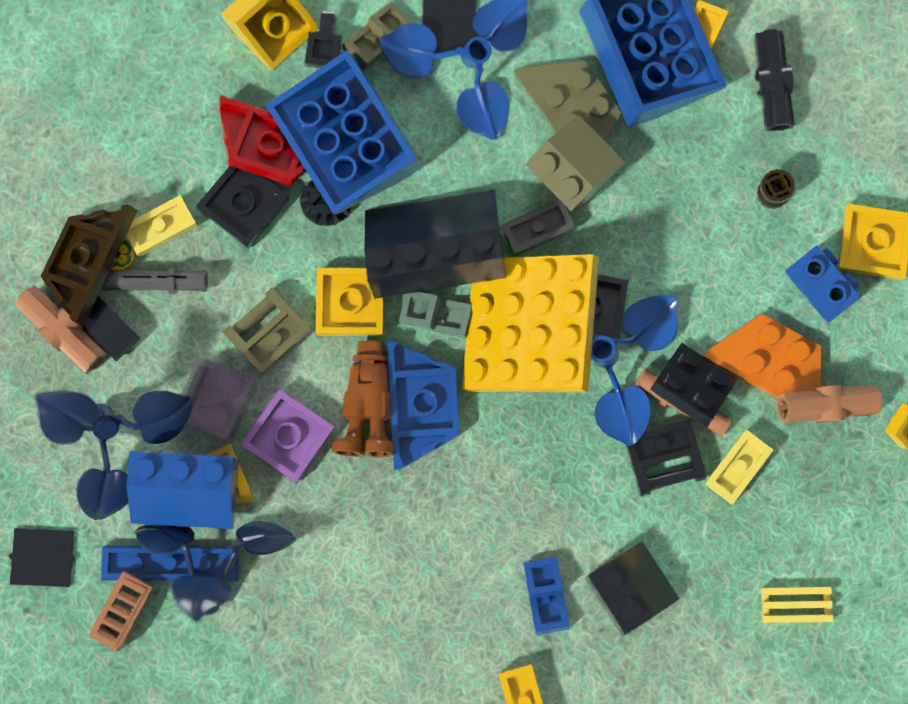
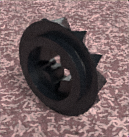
(318, 213)

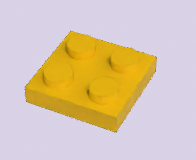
(874, 242)
(347, 304)

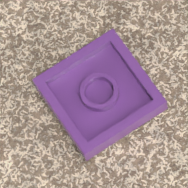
(288, 436)

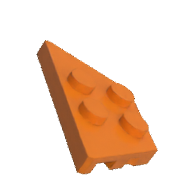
(769, 357)

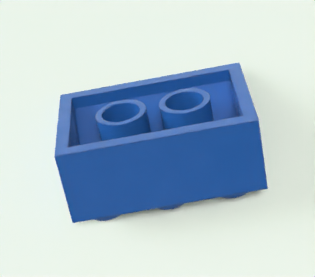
(182, 489)

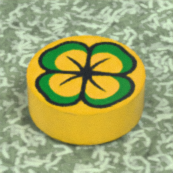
(125, 257)

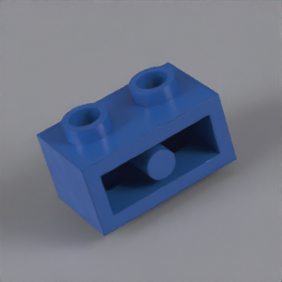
(818, 287)

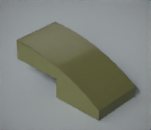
(365, 43)

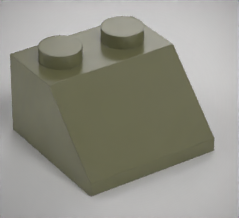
(575, 163)

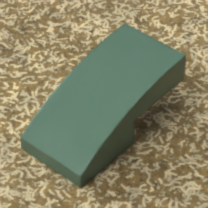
(436, 314)

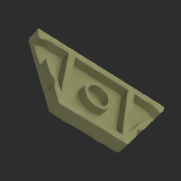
(568, 91)

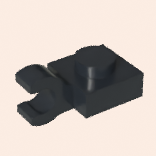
(323, 46)

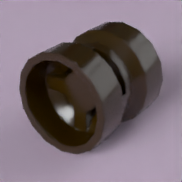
(772, 195)

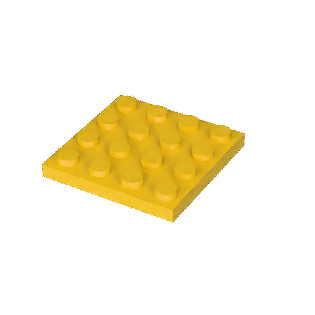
(533, 326)

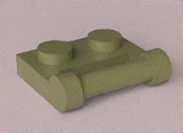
(274, 338)

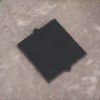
(450, 22)
(42, 557)

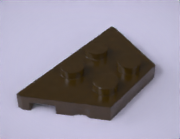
(85, 258)

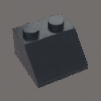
(632, 588)

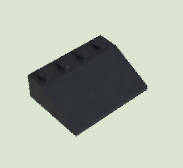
(433, 244)

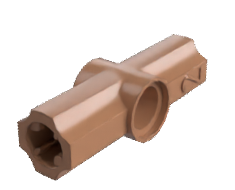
(60, 329)
(829, 403)

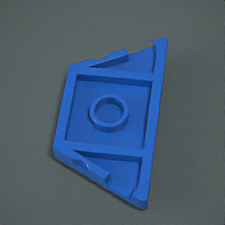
(421, 404)

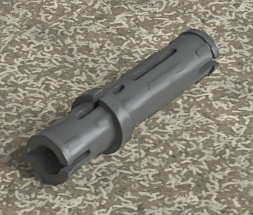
(157, 280)

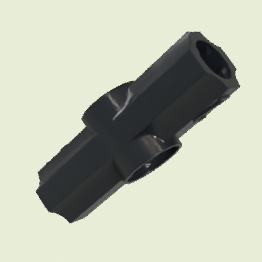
(774, 80)

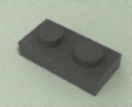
(537, 227)

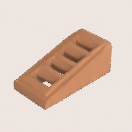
(107, 637)

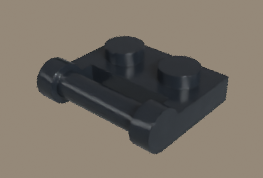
(664, 446)

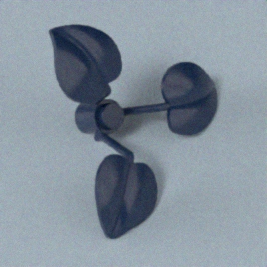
(69, 413)
(206, 592)

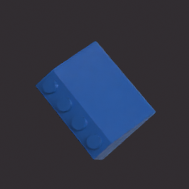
(652, 55)
(344, 134)

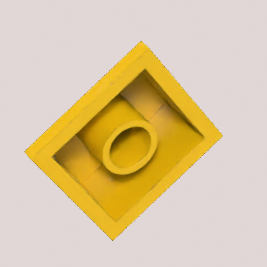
(270, 27)

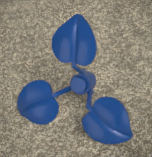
(480, 108)
(654, 326)

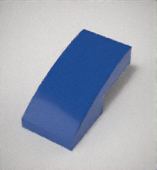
(546, 596)

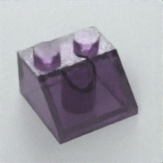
(218, 399)

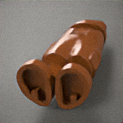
(366, 399)

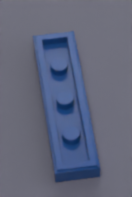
(165, 567)

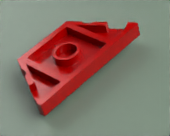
(257, 143)

